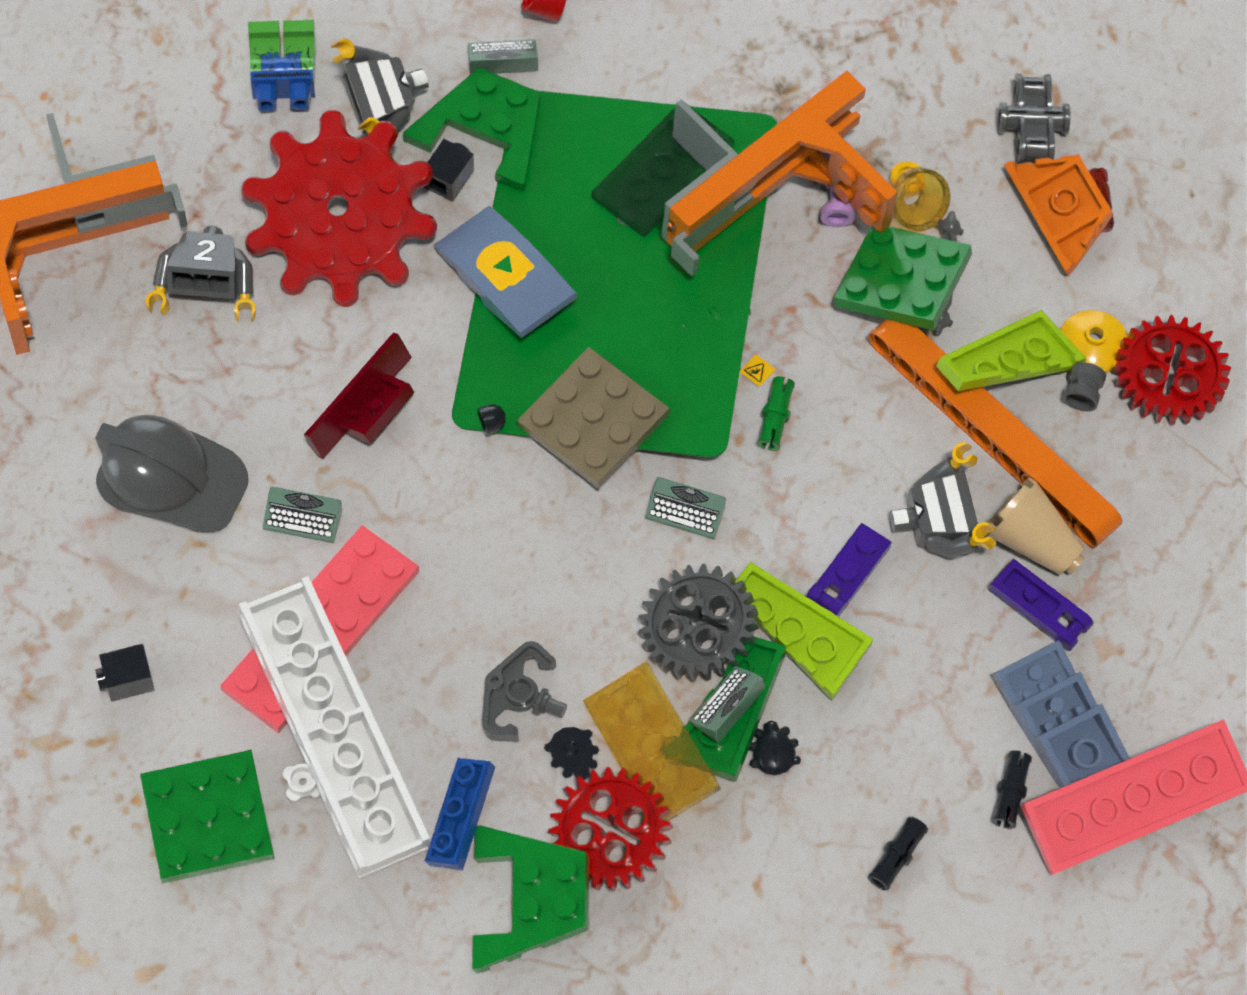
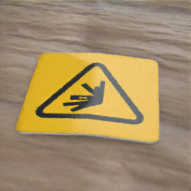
(757, 370)

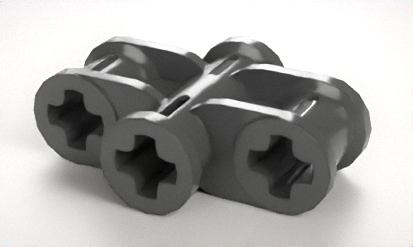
(1033, 117)

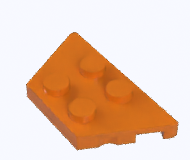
(1063, 204)

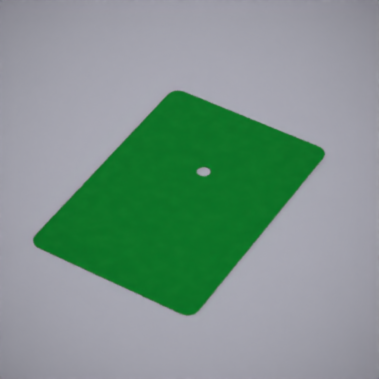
(625, 284)

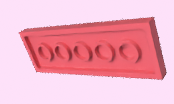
(354, 595)
(1136, 797)

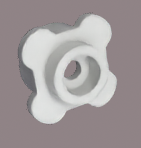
(295, 791)

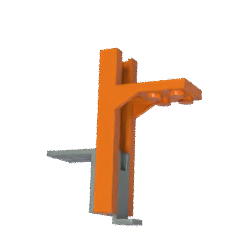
(790, 148)
(74, 212)

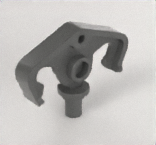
(510, 689)

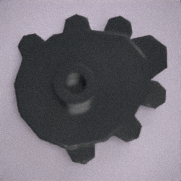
(774, 750)
(573, 751)

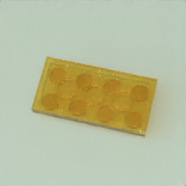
(652, 739)

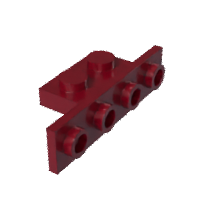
(366, 401)

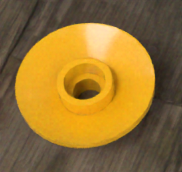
(1100, 351)

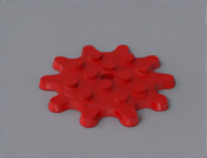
(348, 244)

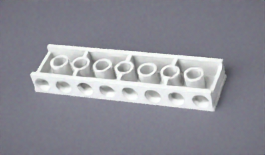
(334, 728)

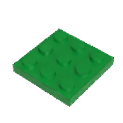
(903, 276)
(206, 816)

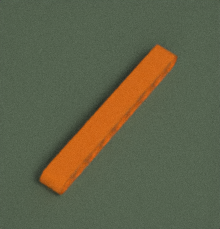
(997, 432)

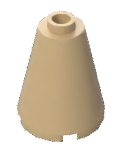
(1037, 530)

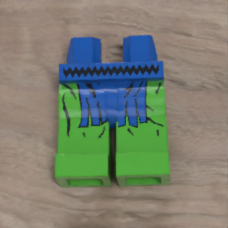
(285, 76)

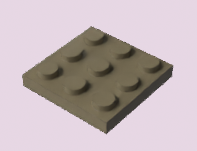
(593, 417)

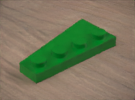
(728, 755)

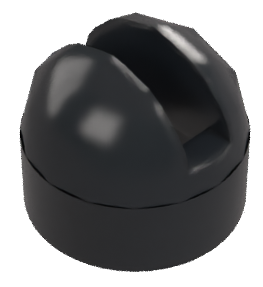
(491, 418)

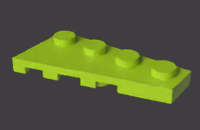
(1012, 353)
(813, 636)

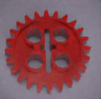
(1204, 378)
(627, 799)

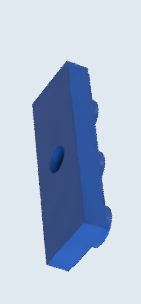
(460, 813)

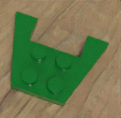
(489, 110)
(547, 895)

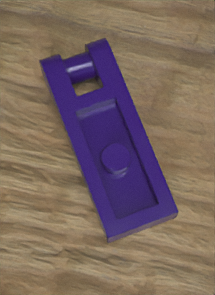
(850, 569)
(1041, 604)

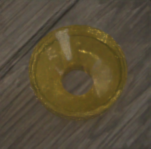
(932, 200)

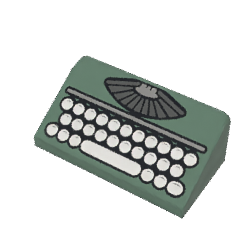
(503, 56)
(686, 508)
(302, 514)
(728, 703)

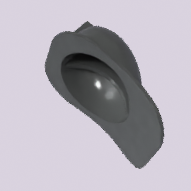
(169, 473)

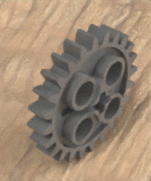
(711, 593)

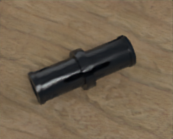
(1012, 789)
(898, 853)

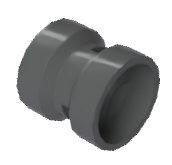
(1084, 386)

